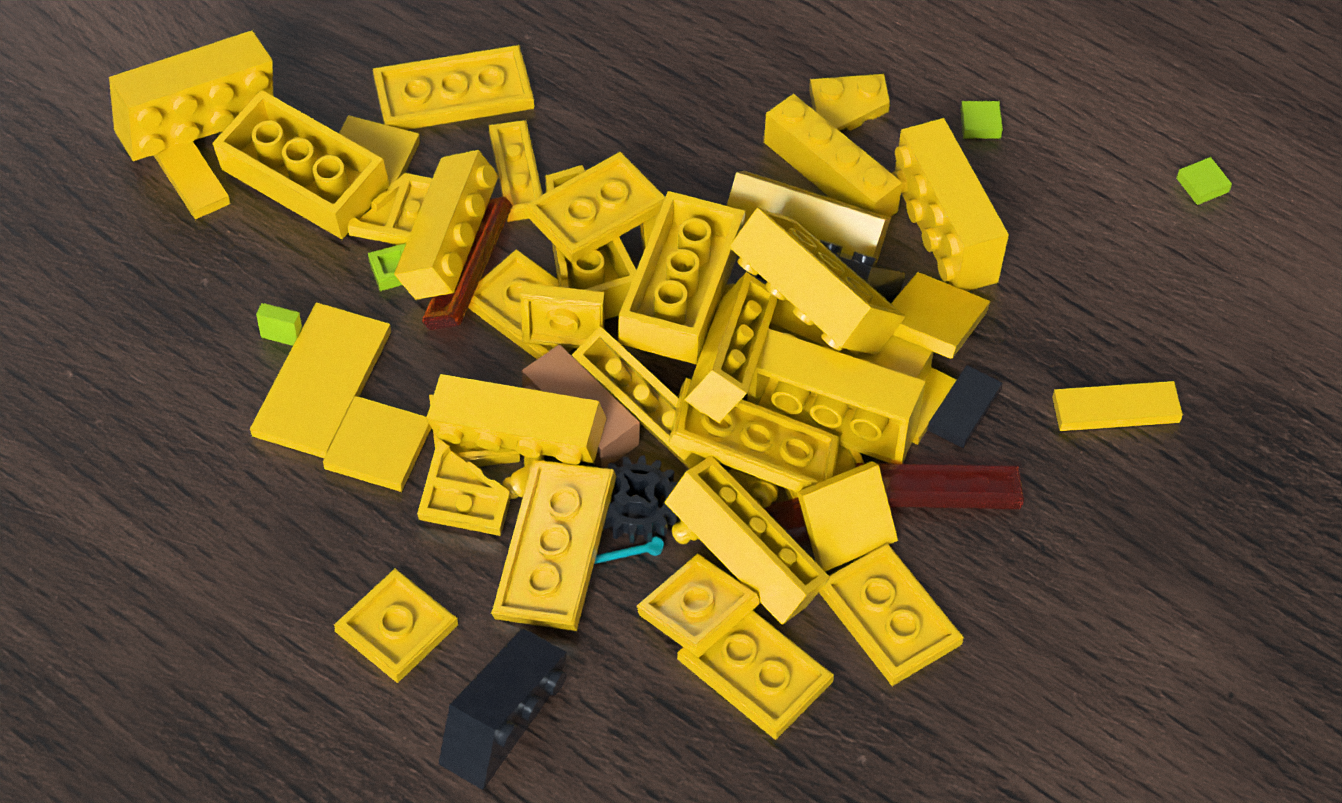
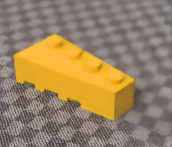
(602, 270)

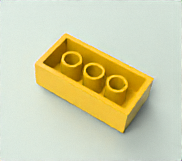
(188, 94)
(301, 163)
(950, 206)
(680, 278)
(815, 283)
(840, 394)

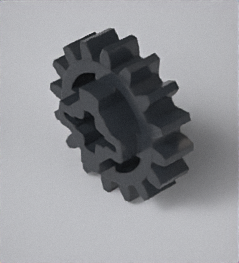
(637, 500)

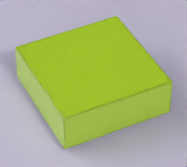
(981, 119)
(1204, 180)
(384, 265)
(278, 324)

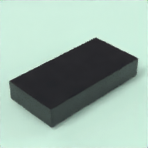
(964, 406)

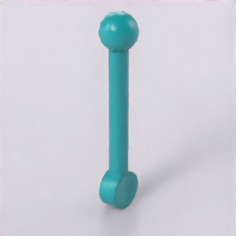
(653, 548)

